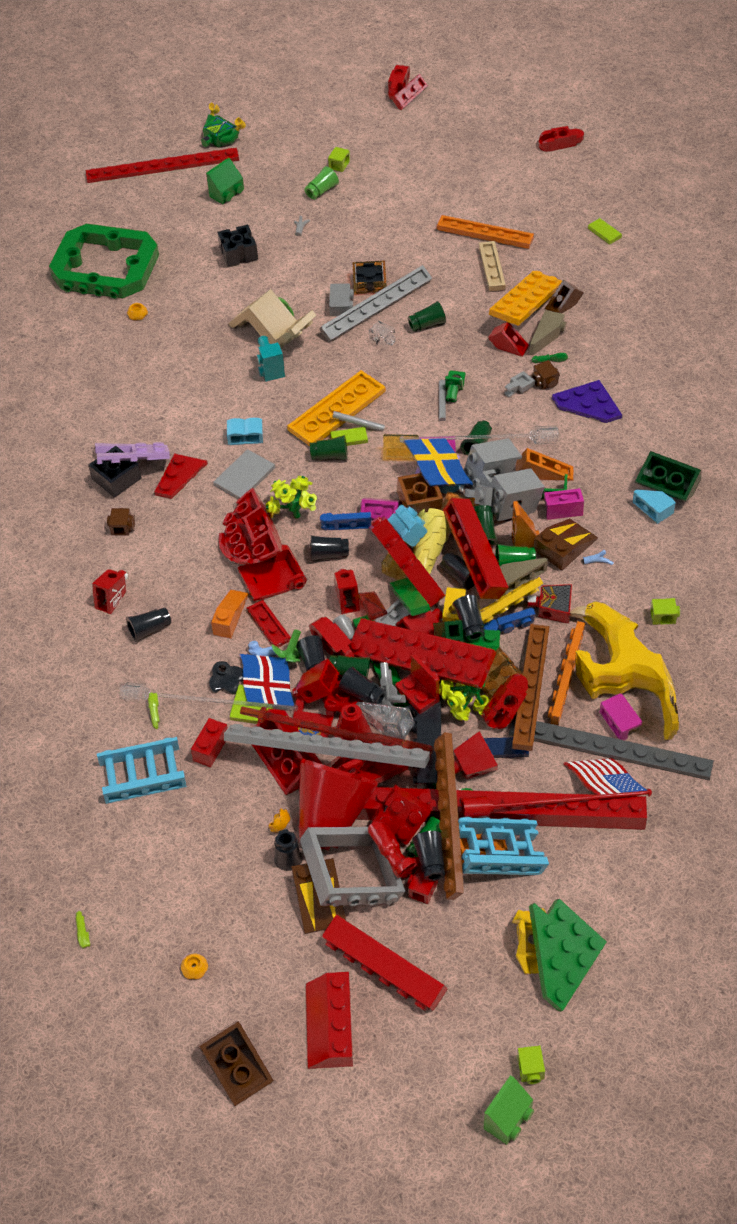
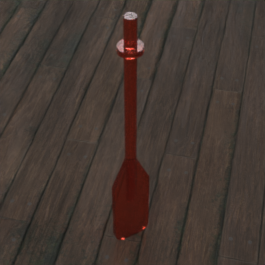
(370, 738)

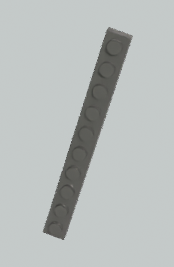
(621, 750)

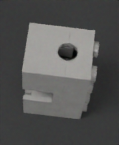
(493, 466)

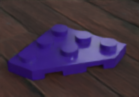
(588, 401)

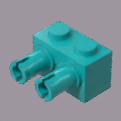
(270, 360)

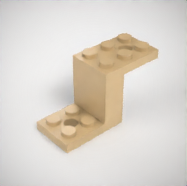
(273, 319)

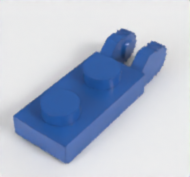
(346, 521)
(511, 621)

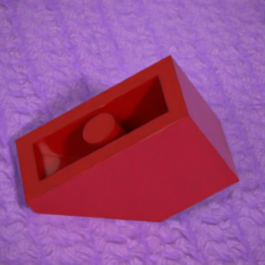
(508, 339)

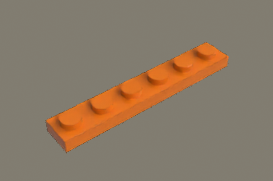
(485, 231)
(564, 680)

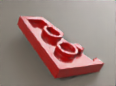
(177, 474)

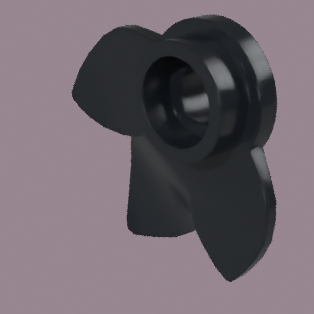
(225, 680)

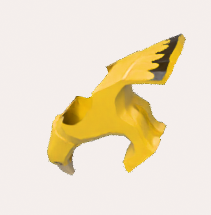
(630, 663)

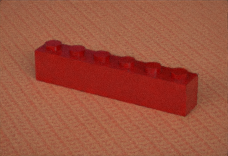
(475, 549)
(385, 963)

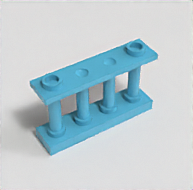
(142, 787)

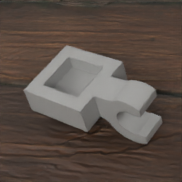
(519, 382)
(482, 494)

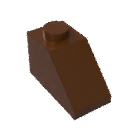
(564, 298)

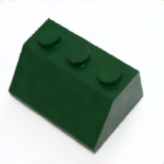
(669, 476)

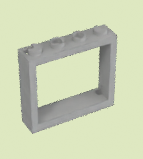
(347, 836)

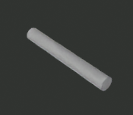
(442, 400)
(358, 421)

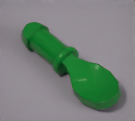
(558, 357)

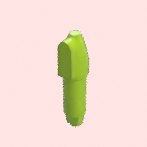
(153, 705)
(83, 936)

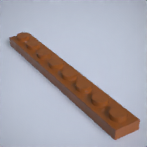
(533, 671)
(449, 816)

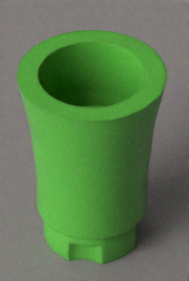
(321, 183)

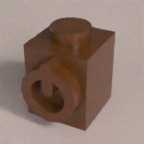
(545, 375)
(121, 522)

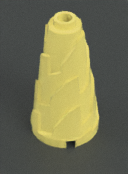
(433, 541)

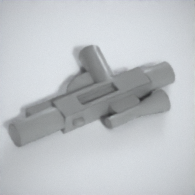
(391, 694)

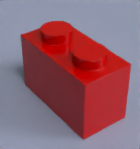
(209, 742)

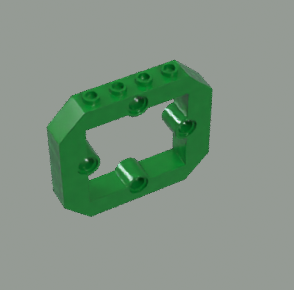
(138, 266)

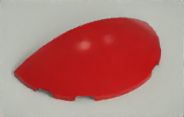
(249, 532)

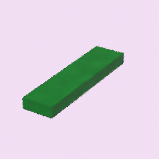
(409, 597)

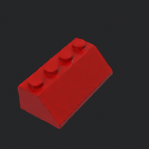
(283, 763)
(329, 1021)

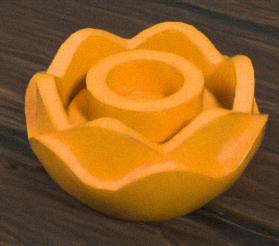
(137, 311)
(279, 821)
(194, 972)

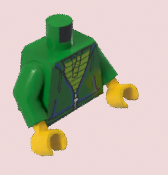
(220, 131)

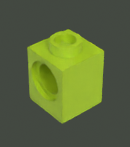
(339, 159)
(664, 611)
(531, 1064)

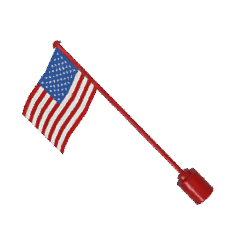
(602, 777)

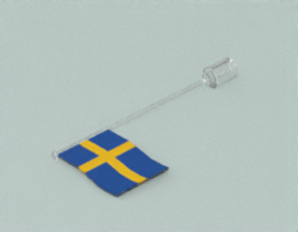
(440, 463)

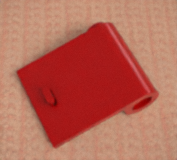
(273, 575)

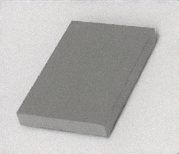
(244, 474)

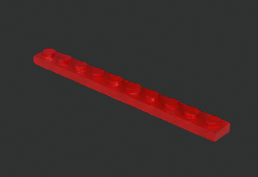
(161, 165)

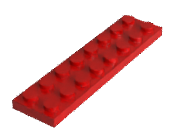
(447, 657)

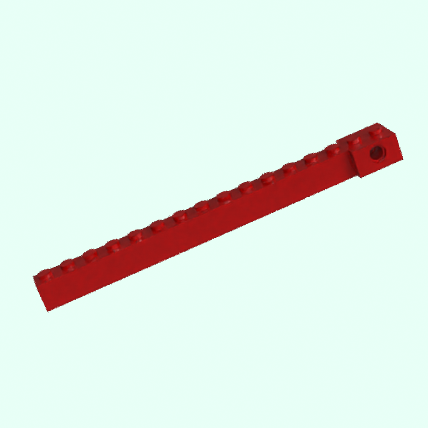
(598, 813)

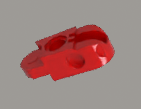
(398, 79)
(560, 138)
(332, 637)
(516, 688)

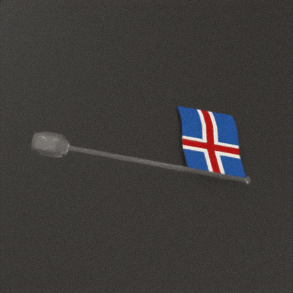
(264, 682)

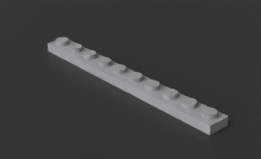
(328, 746)

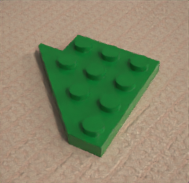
(563, 951)

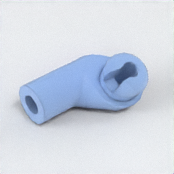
(255, 649)

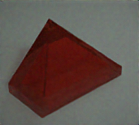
(372, 605)

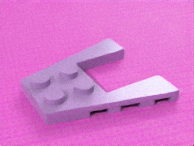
(132, 452)

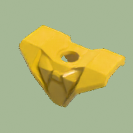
(525, 951)

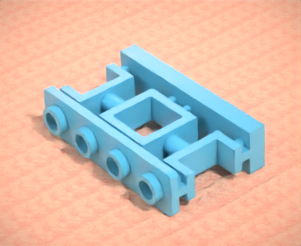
(497, 860)

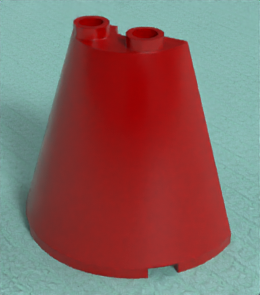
(330, 796)

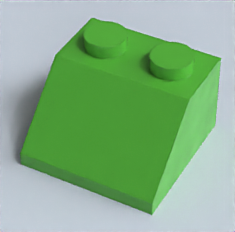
(508, 1111)

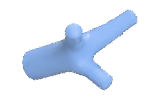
(597, 558)

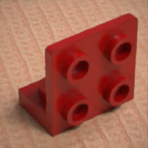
(420, 686)

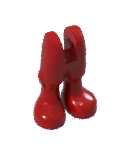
(390, 849)

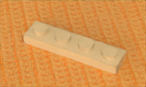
(492, 266)

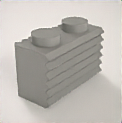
(340, 299)

